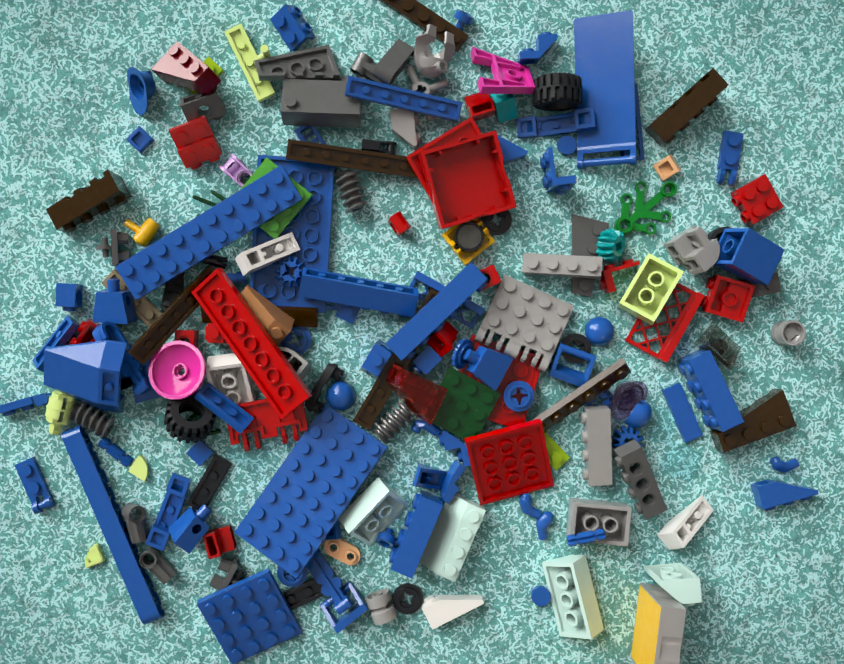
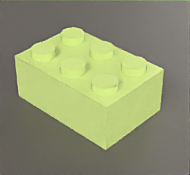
(650, 289)

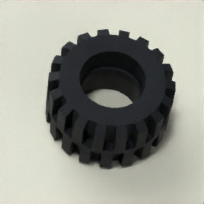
(557, 92)
(186, 429)

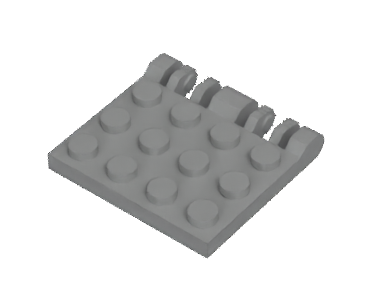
(525, 319)

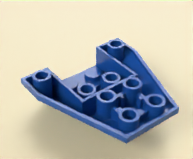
(88, 372)

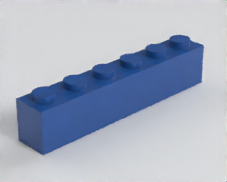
(358, 292)
(436, 311)

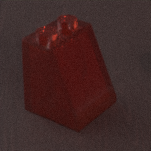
(417, 392)

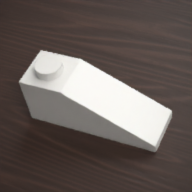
(266, 253)
(685, 524)
(448, 607)

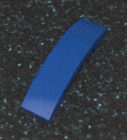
(556, 124)
(169, 511)

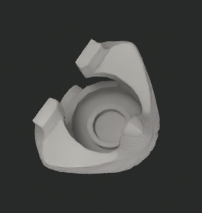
(431, 64)

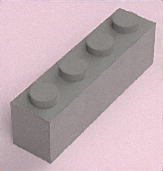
(562, 265)
(597, 445)

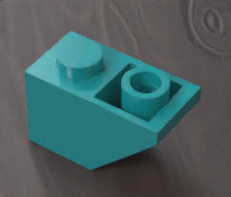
(504, 107)

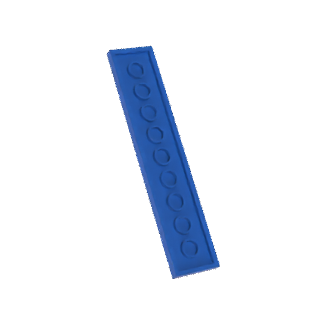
(209, 232)

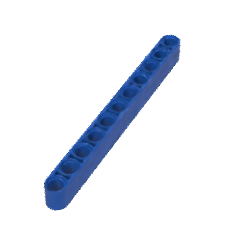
(112, 524)

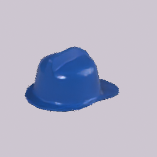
(140, 89)

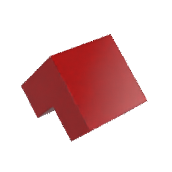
(479, 106)
(219, 541)

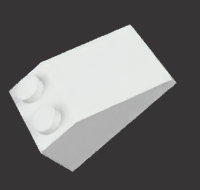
(230, 377)

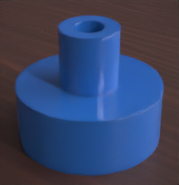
(463, 18)
(386, 538)

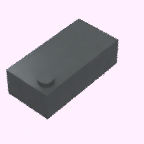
(319, 104)

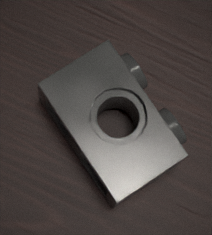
(191, 105)

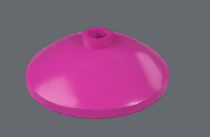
(166, 370)

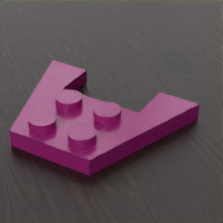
(507, 75)

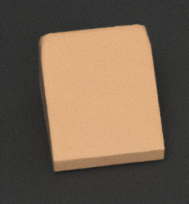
(667, 167)

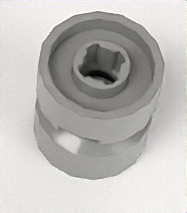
(788, 333)
(382, 609)

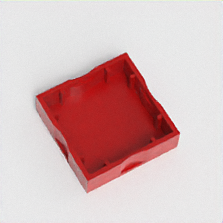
(467, 180)

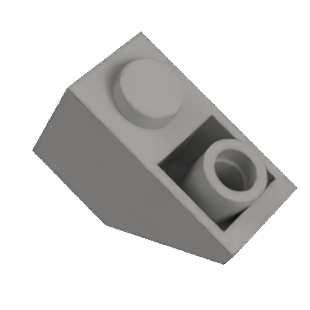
(403, 127)

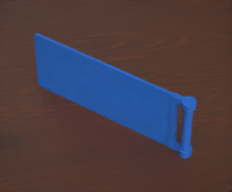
(608, 84)

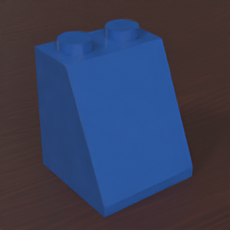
(748, 255)

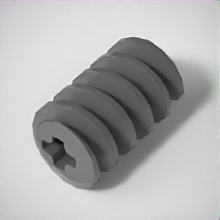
(350, 191)
(93, 420)
(392, 423)

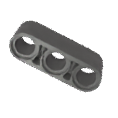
(393, 62)

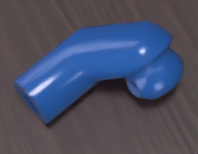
(420, 424)
(782, 466)
(526, 506)
(543, 523)

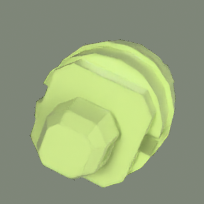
(58, 411)

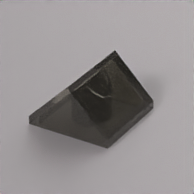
(720, 344)

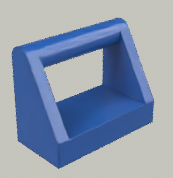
(568, 374)
(352, 614)

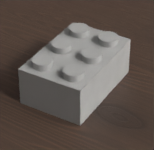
(595, 514)

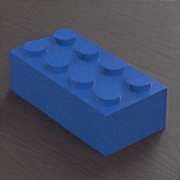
(709, 390)
(416, 534)

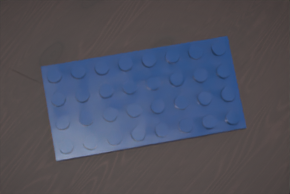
(309, 228)
(310, 490)

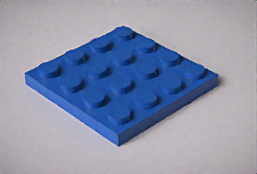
(249, 616)

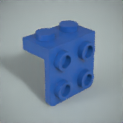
(550, 181)

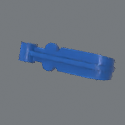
(132, 367)
(331, 586)

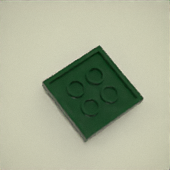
(464, 405)

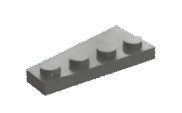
(305, 64)
(584, 242)

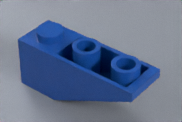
(774, 493)

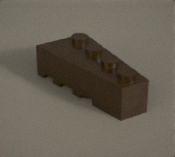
(688, 106)
(89, 202)
(761, 419)

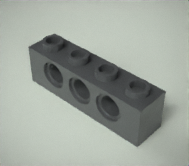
(653, 502)

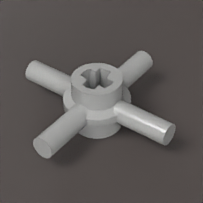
(423, 86)

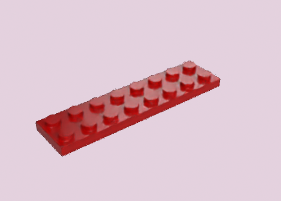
(251, 343)

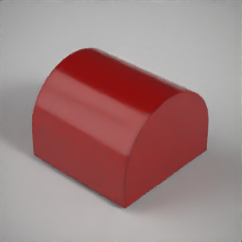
(399, 223)

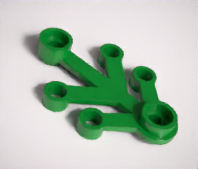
(642, 211)

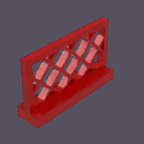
(676, 331)

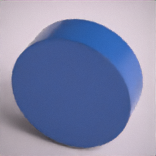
(566, 145)
(540, 595)

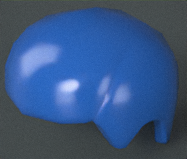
(599, 331)
(341, 395)
(640, 415)

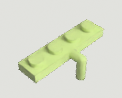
(246, 55)

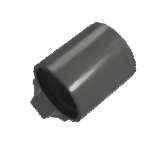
(364, 66)
(136, 524)
(159, 567)

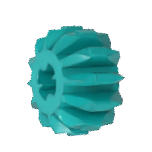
(611, 245)

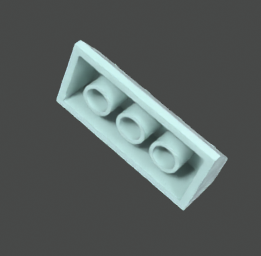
(452, 537)
(573, 597)

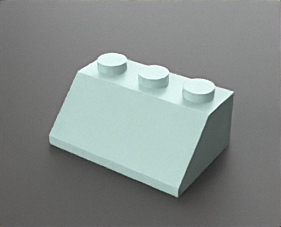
(373, 511)
(677, 581)

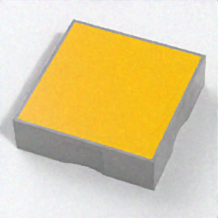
(657, 627)

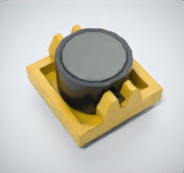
(468, 239)

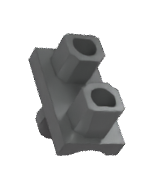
(116, 238)
(228, 566)

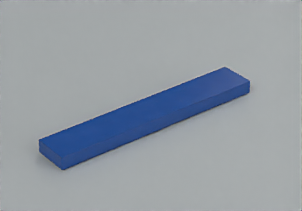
(402, 98)

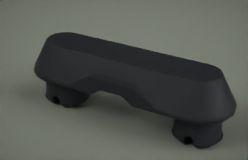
(172, 291)
(330, 371)

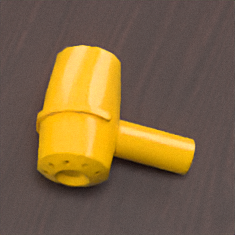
(143, 233)

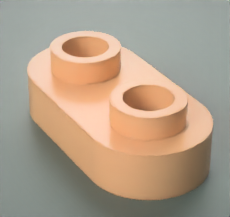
(342, 550)

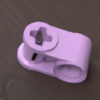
(235, 169)

